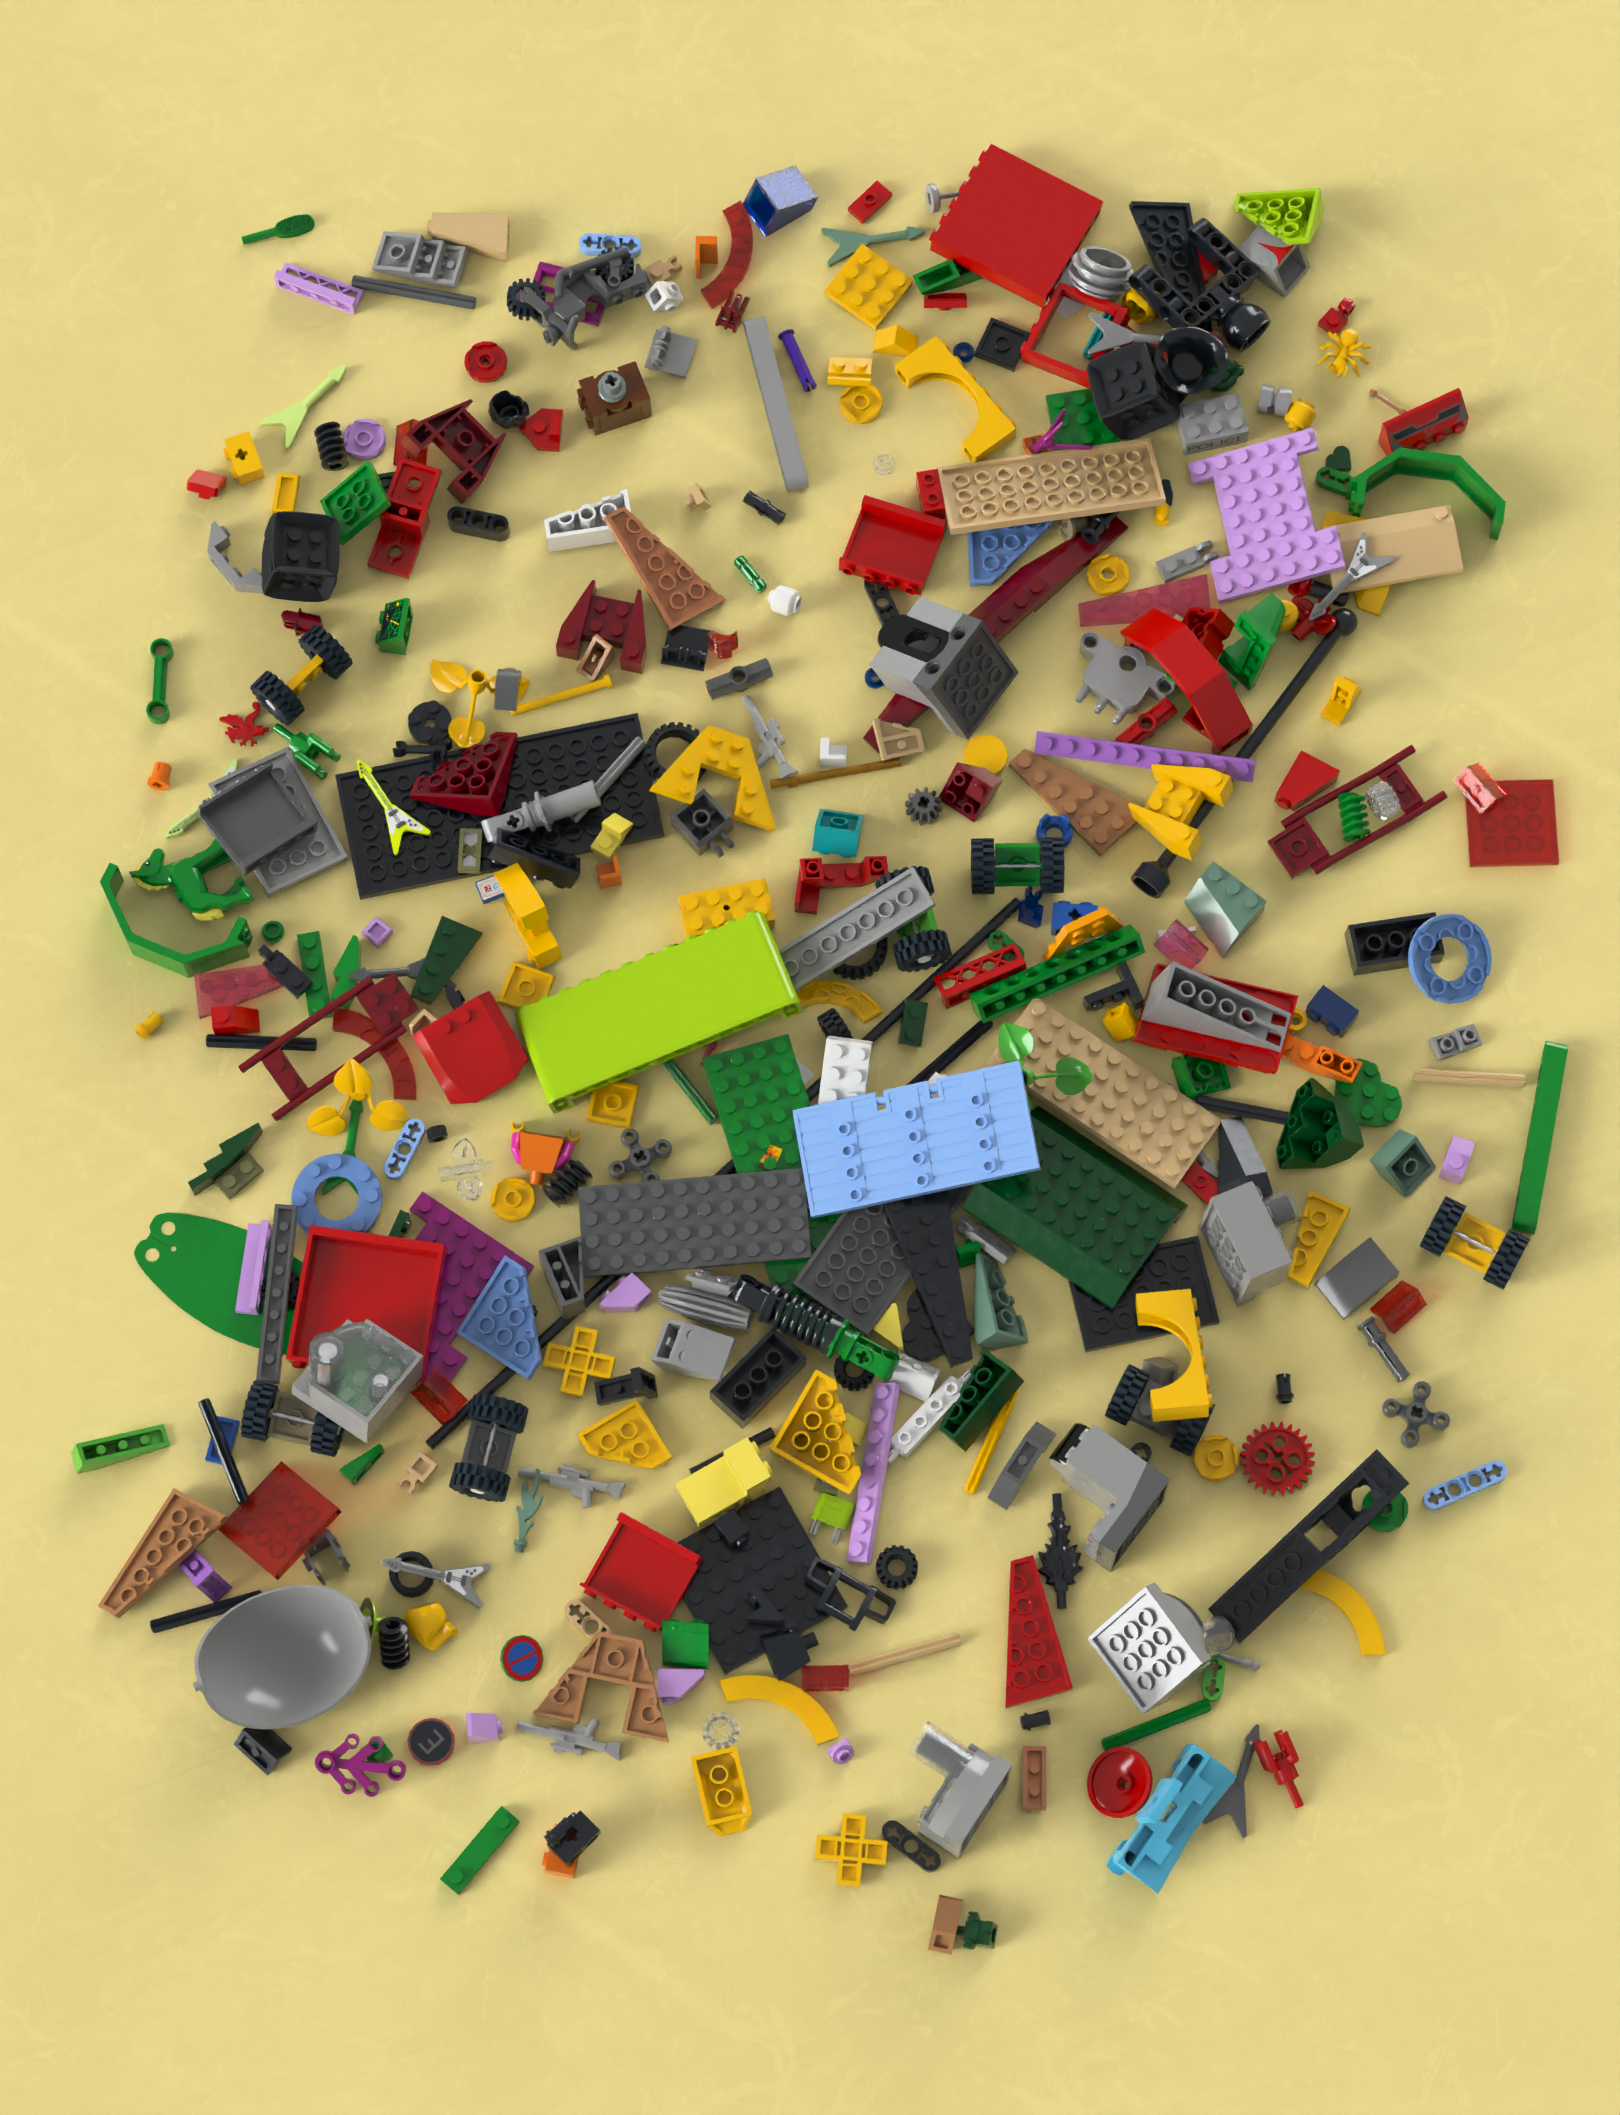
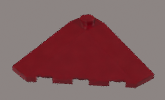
(473, 782)

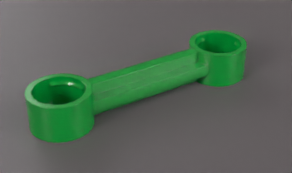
(160, 681)

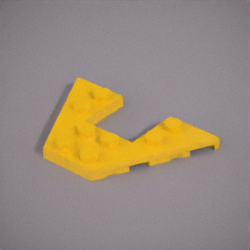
(726, 755)

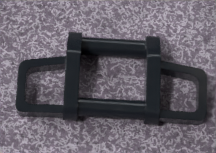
(869, 1591)

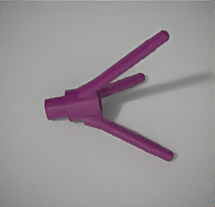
(1047, 441)

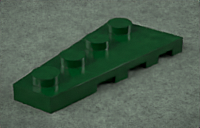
(445, 954)

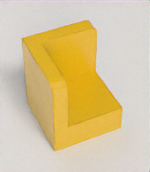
(1120, 1022)

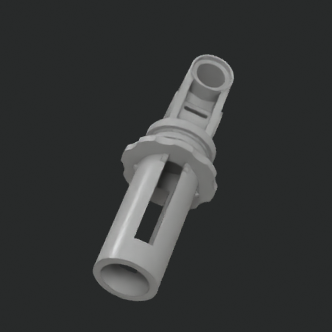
(545, 810)

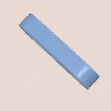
(604, 238)
(417, 1137)

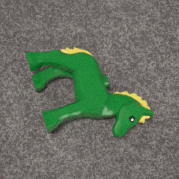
(190, 883)

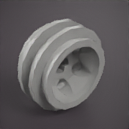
(1100, 272)

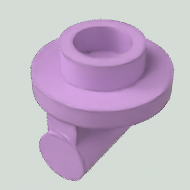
(841, 1752)

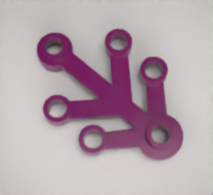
(356, 1765)

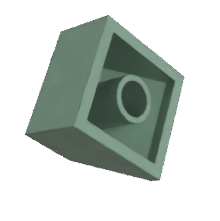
(1403, 1162)

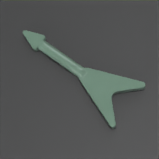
(851, 241)

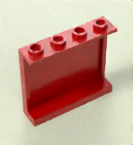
(893, 545)
(642, 1573)

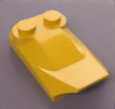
(722, 1791)

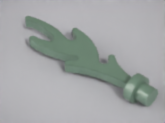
(530, 1508)

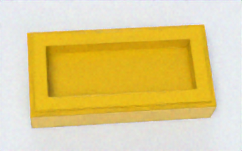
(286, 492)

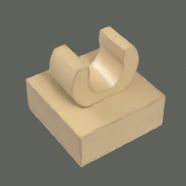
(697, 498)

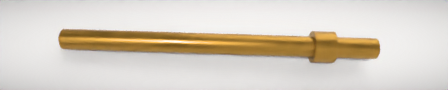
(794, 780)

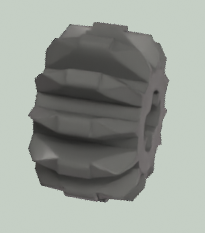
(918, 812)

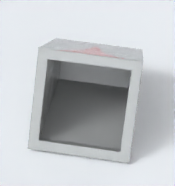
(1277, 263)

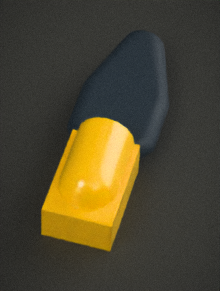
(1162, 511)

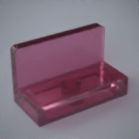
(1181, 945)

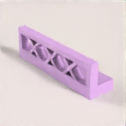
(318, 292)
(253, 1268)

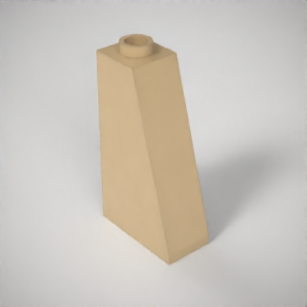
(479, 232)

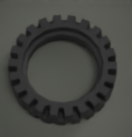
(659, 735)
(866, 968)

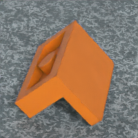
(705, 252)

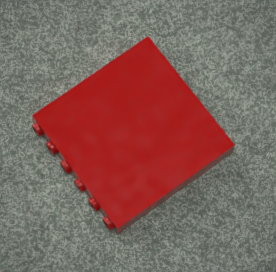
(1015, 225)
(368, 1278)

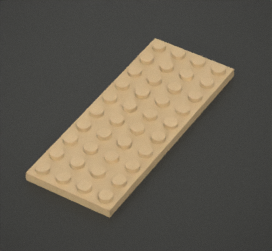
(1051, 486)
(1122, 1103)

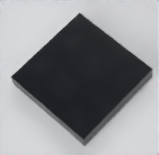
(1001, 344)

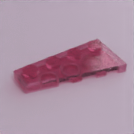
(232, 987)

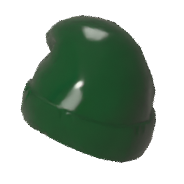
(1232, 373)

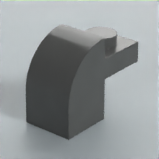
(507, 689)

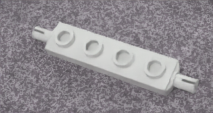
(927, 1417)

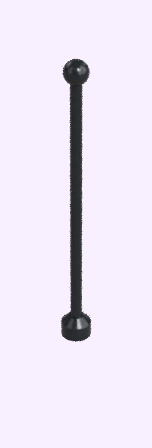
(1153, 876)

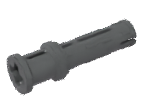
(1376, 1338)

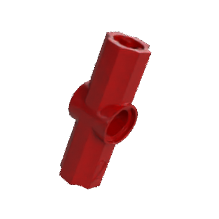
(1156, 717)

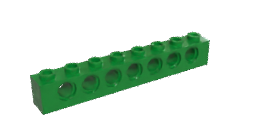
(1056, 973)

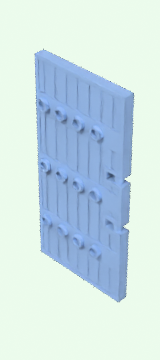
(917, 1144)

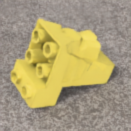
(725, 1482)

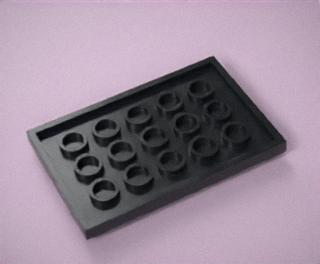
(1168, 1268)

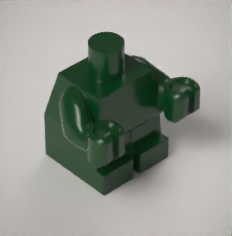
(978, 1932)

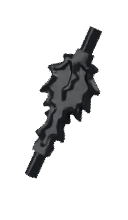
(1060, 1560)

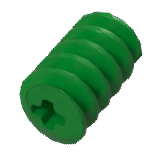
(1352, 816)

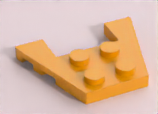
(1075, 932)

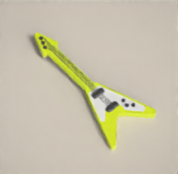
(397, 820)

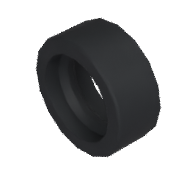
(415, 1591)

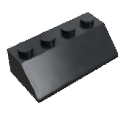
(534, 858)

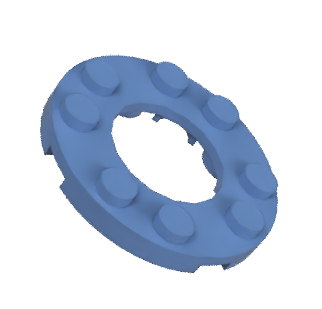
(1477, 951)
(342, 1166)

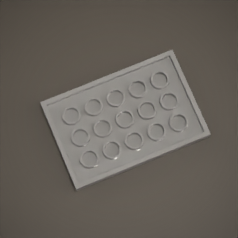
(311, 854)

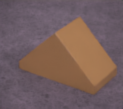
(596, 658)

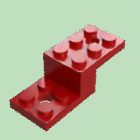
(406, 519)

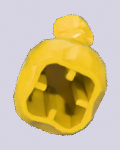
(1138, 308)
(429, 1625)

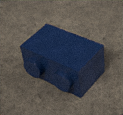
(1331, 1012)

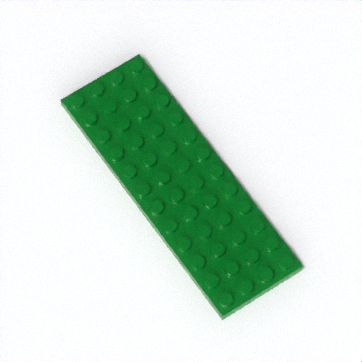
(755, 1100)

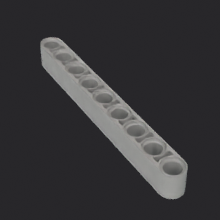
(775, 404)

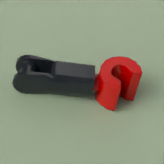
(1317, 590)

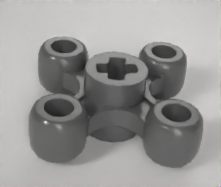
(636, 1152)
(1414, 1423)

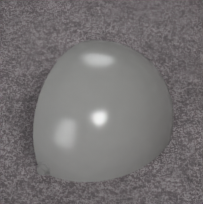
(283, 1656)

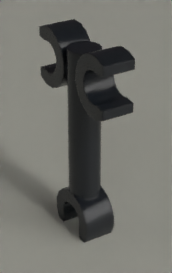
(434, 751)

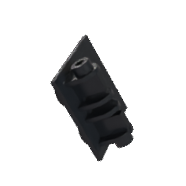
(686, 648)

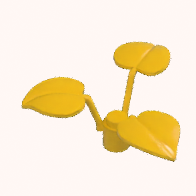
(446, 679)
(356, 1083)

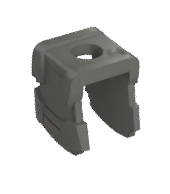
(322, 1542)

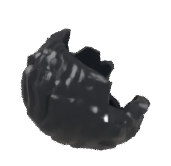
(508, 410)

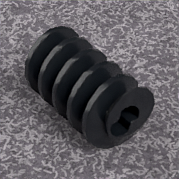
(330, 447)
(566, 1181)
(394, 1642)

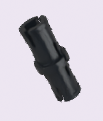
(764, 507)

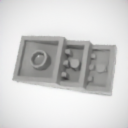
(420, 259)

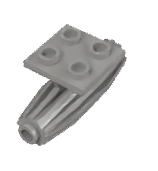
(707, 1301)

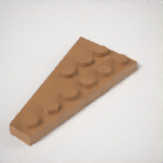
(1093, 811)
(168, 1541)

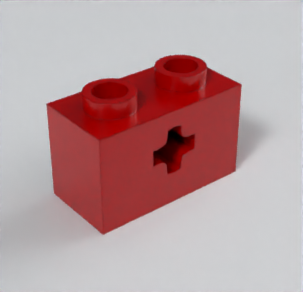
(930, 493)

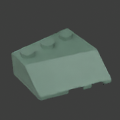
(1223, 907)

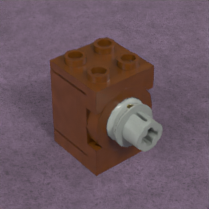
(614, 399)

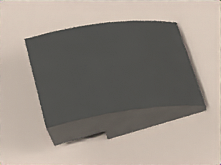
(1357, 1278)

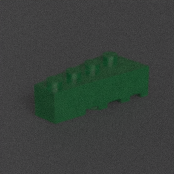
(980, 1400)

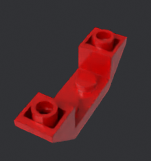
(843, 874)

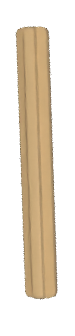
(1469, 1078)
(904, 1654)

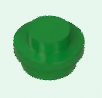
(273, 931)

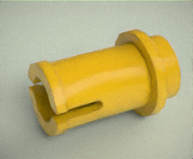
(148, 1026)

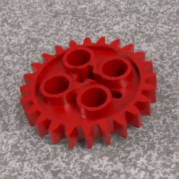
(1293, 1447)

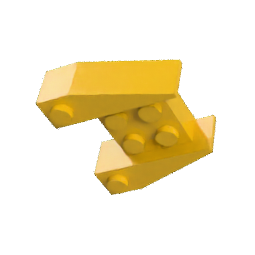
(1176, 803)
(528, 915)

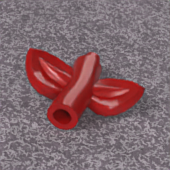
(1320, 625)

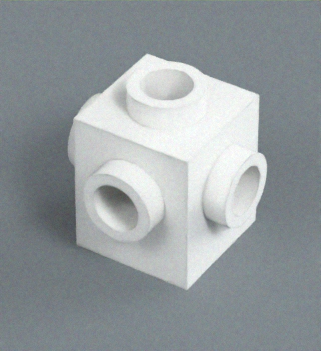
(664, 296)

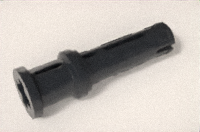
(1098, 525)

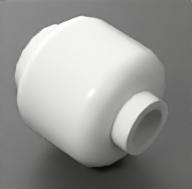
(784, 600)

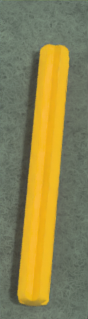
(988, 1446)

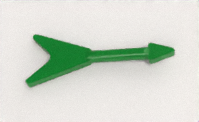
(355, 1108)

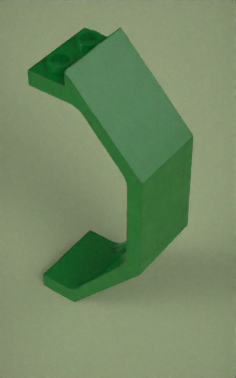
(1432, 466)
(189, 964)

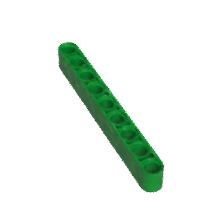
(1539, 1137)

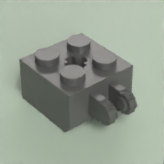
(705, 835)

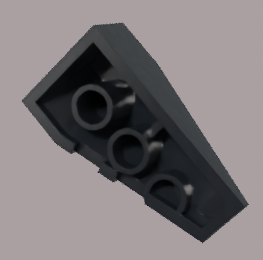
(1239, 1158)

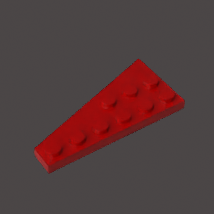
(1033, 1648)

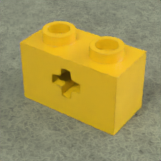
(248, 469)

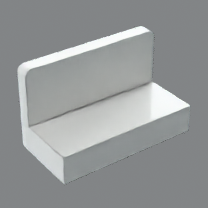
(915, 1377)

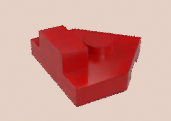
(544, 429)

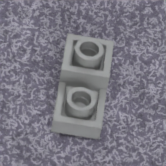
(1456, 1042)

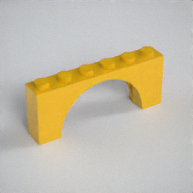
(936, 362)
(1188, 1395)

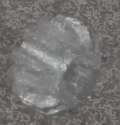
(1383, 800)

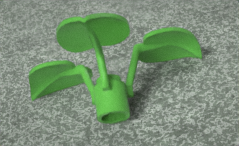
(1018, 1042)

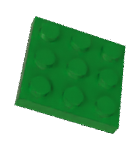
(1081, 419)
(356, 501)

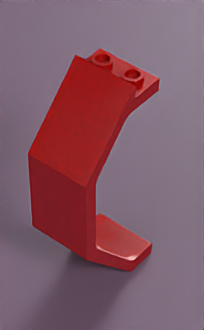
(1195, 674)

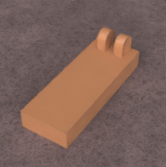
(1034, 1778)

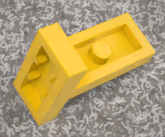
(1341, 700)

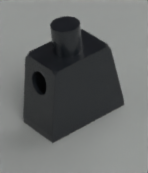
(787, 1650)

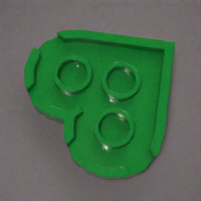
(1368, 1098)

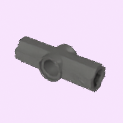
(751, 673)

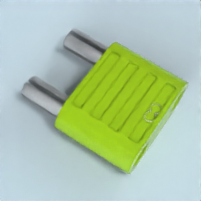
(833, 1513)

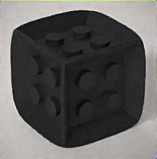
(1131, 391)
(300, 556)

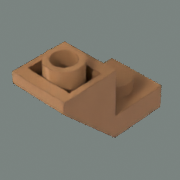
(945, 1924)

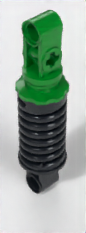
(820, 1331)

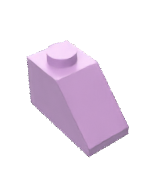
(1456, 1159)
(677, 1683)
(483, 1727)

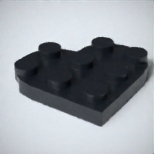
(919, 1334)

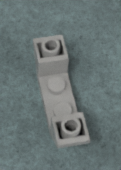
(219, 541)

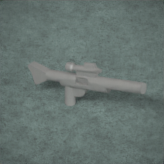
(768, 734)
(579, 1487)
(568, 1739)

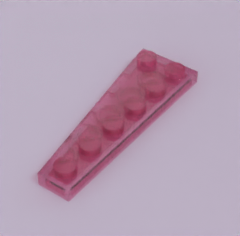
(1130, 606)

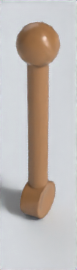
(1373, 393)

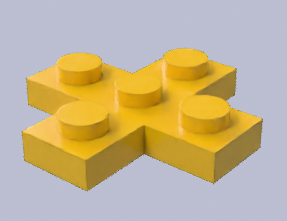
(579, 1361)
(851, 1850)

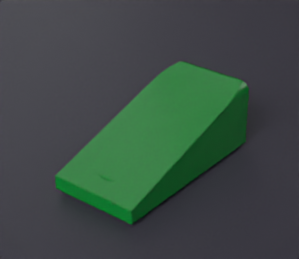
(359, 1467)

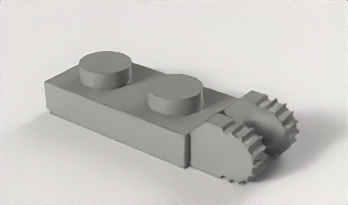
(1185, 561)

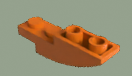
(1321, 1060)

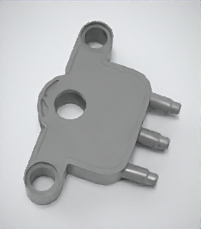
(1115, 686)

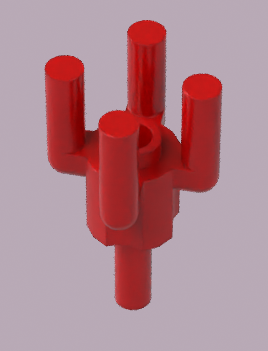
(1281, 1763)

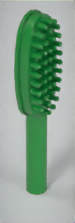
(286, 228)

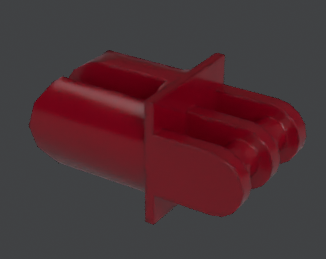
(732, 313)
(300, 621)

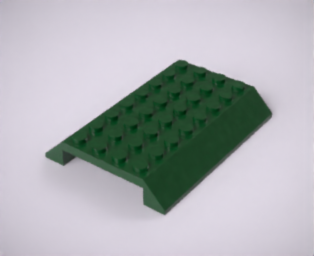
(1079, 1212)

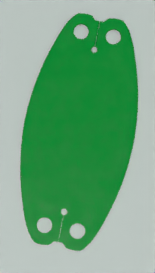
(206, 1273)

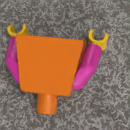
(541, 1152)

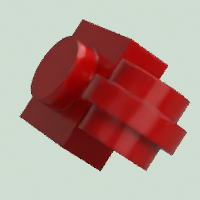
(1334, 320)

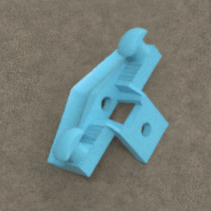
(1157, 1844)

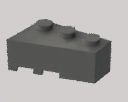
(564, 1273)

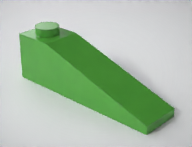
(118, 1448)

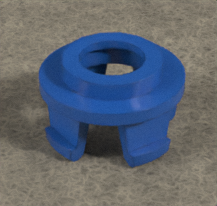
(1061, 822)

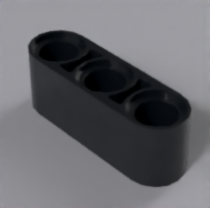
(485, 531)

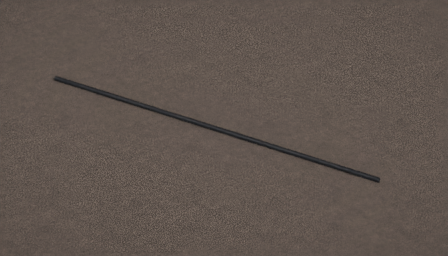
(602, 1285)

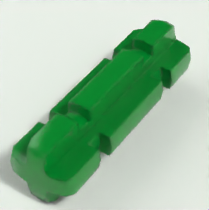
(750, 574)

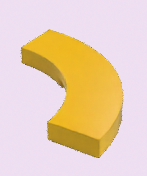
(842, 995)

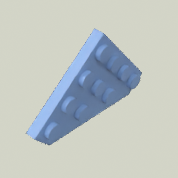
(996, 550)
(505, 1320)

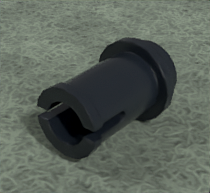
(1284, 1389)
(1035, 1720)
(559, 1832)

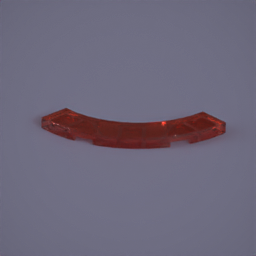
(739, 257)
(393, 1054)

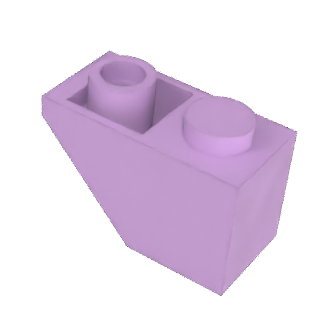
(627, 1296)

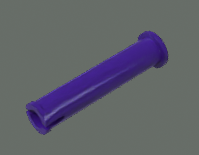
(797, 359)

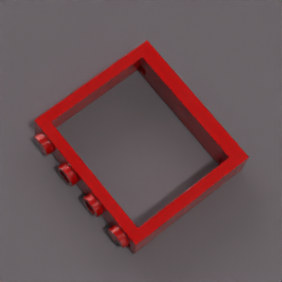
(1055, 367)

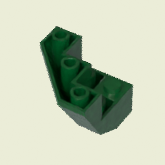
(1317, 1130)

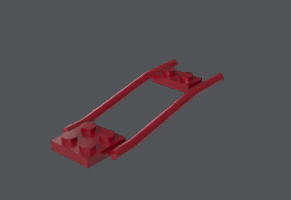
(1301, 848)
(386, 1005)

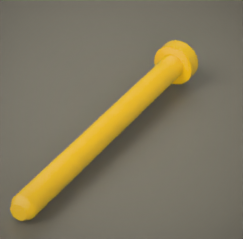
(605, 682)

